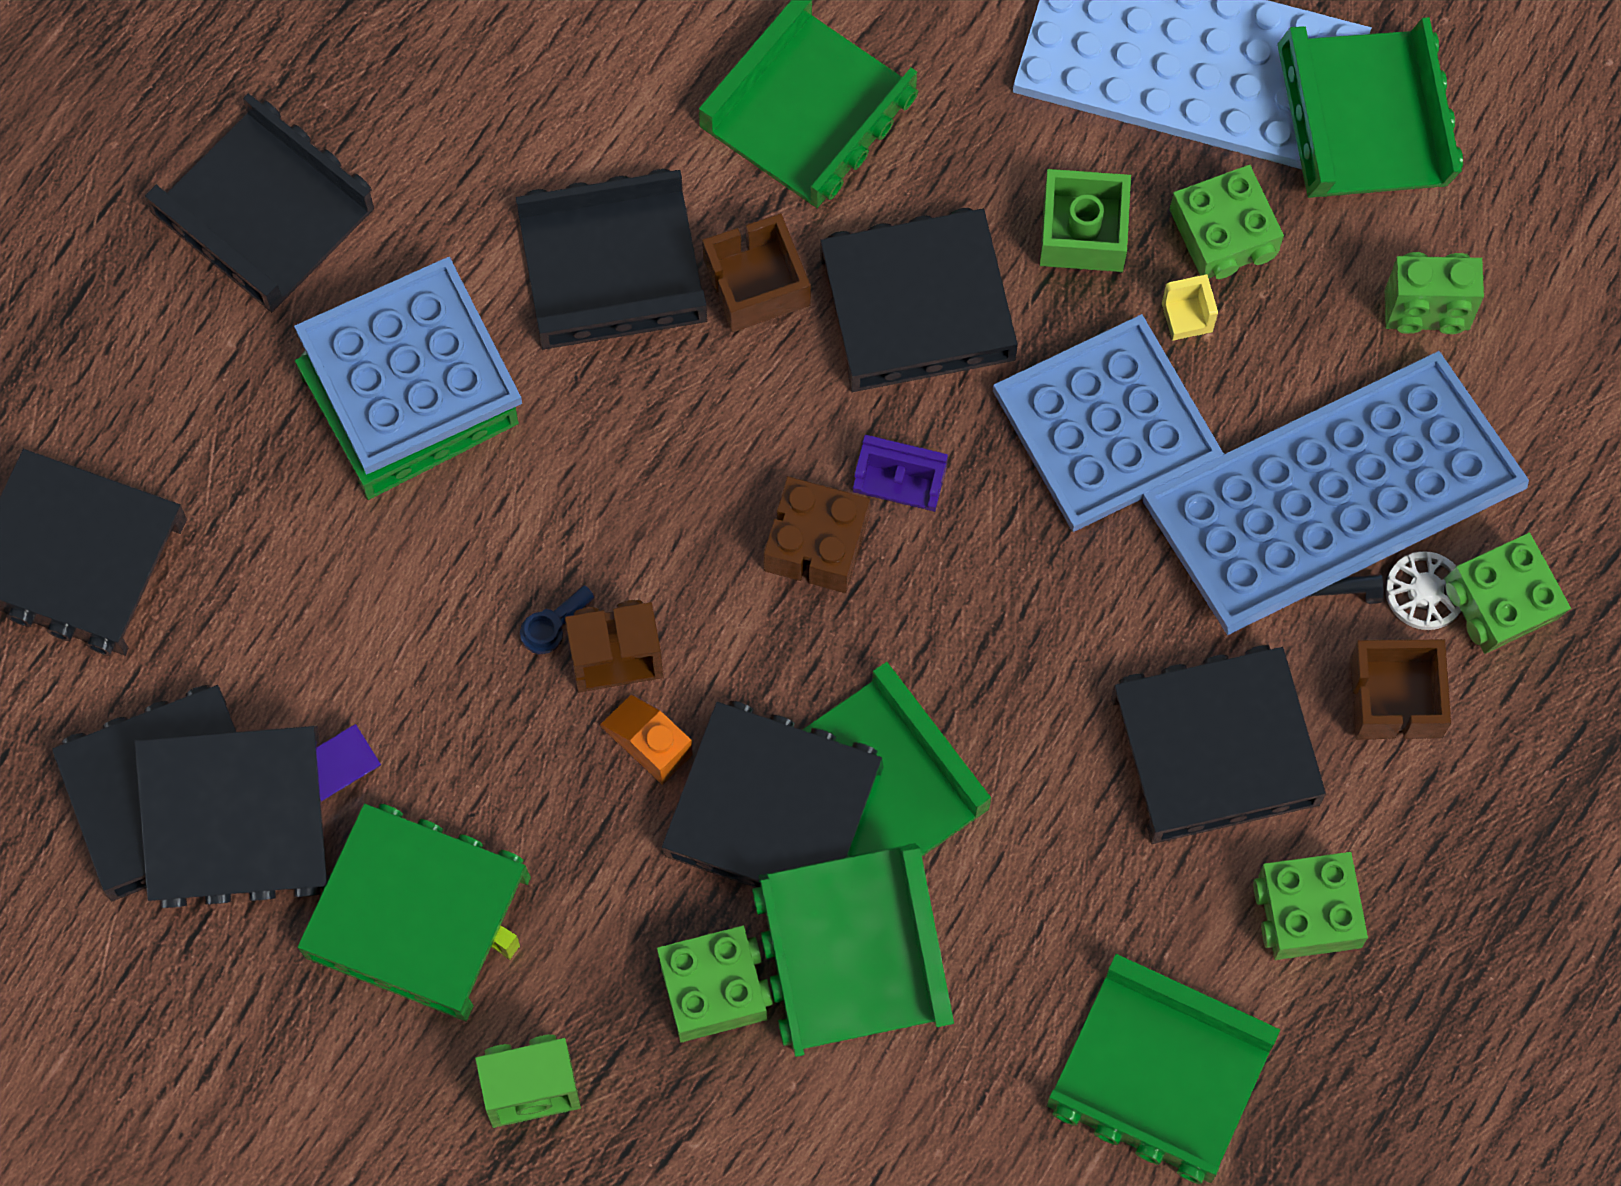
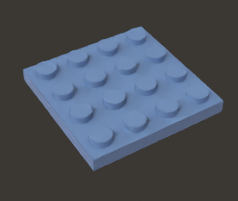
(408, 365)
(1106, 422)

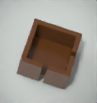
(759, 281)
(820, 528)
(614, 646)
(1400, 689)

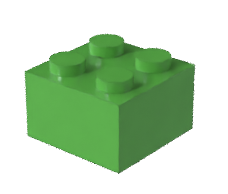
(1085, 220)
(527, 1081)

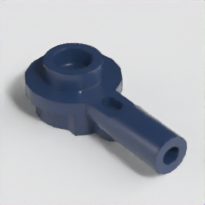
(543, 630)

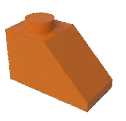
(649, 737)

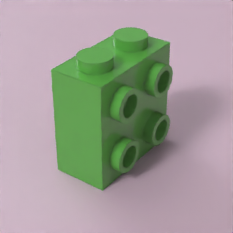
(1226, 223)
(1433, 293)
(1506, 593)
(1311, 906)
(714, 983)

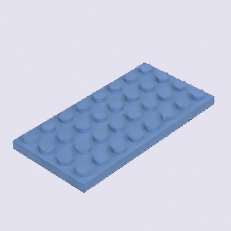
(1334, 492)

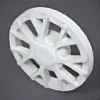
(1424, 591)

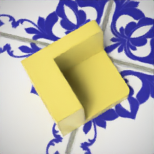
(1189, 307)

